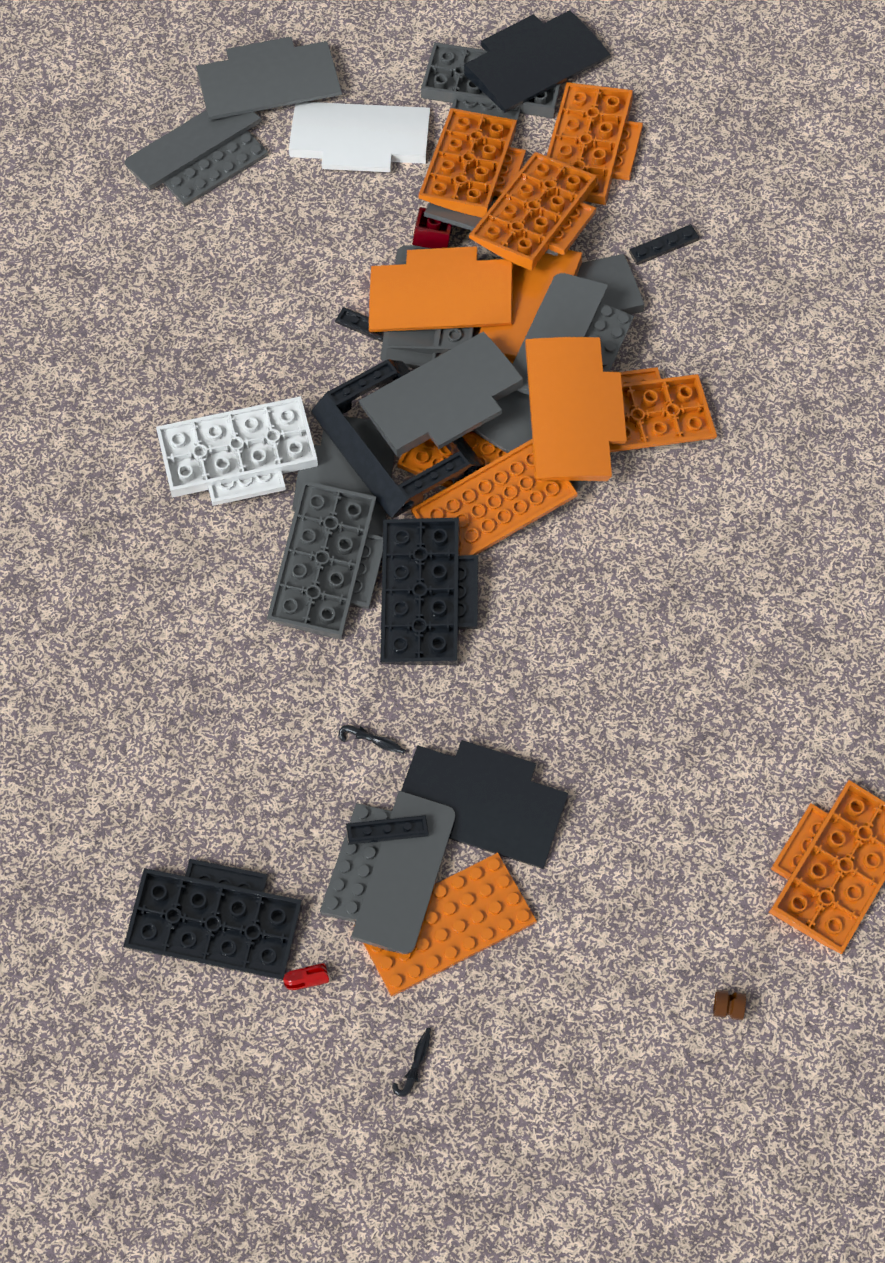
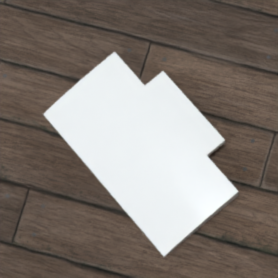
(359, 135)
(237, 451)

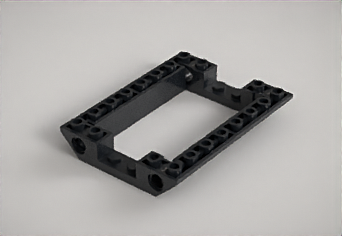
(391, 497)

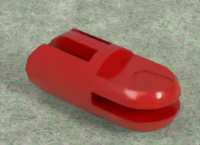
(306, 977)

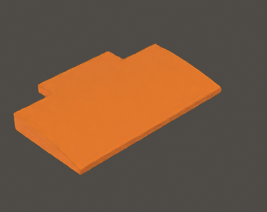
(596, 135)
(472, 162)
(537, 212)
(441, 291)
(528, 294)
(573, 409)
(663, 410)
(833, 867)

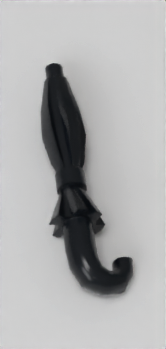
(361, 733)
(419, 1055)

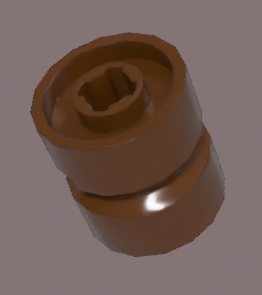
(729, 1004)

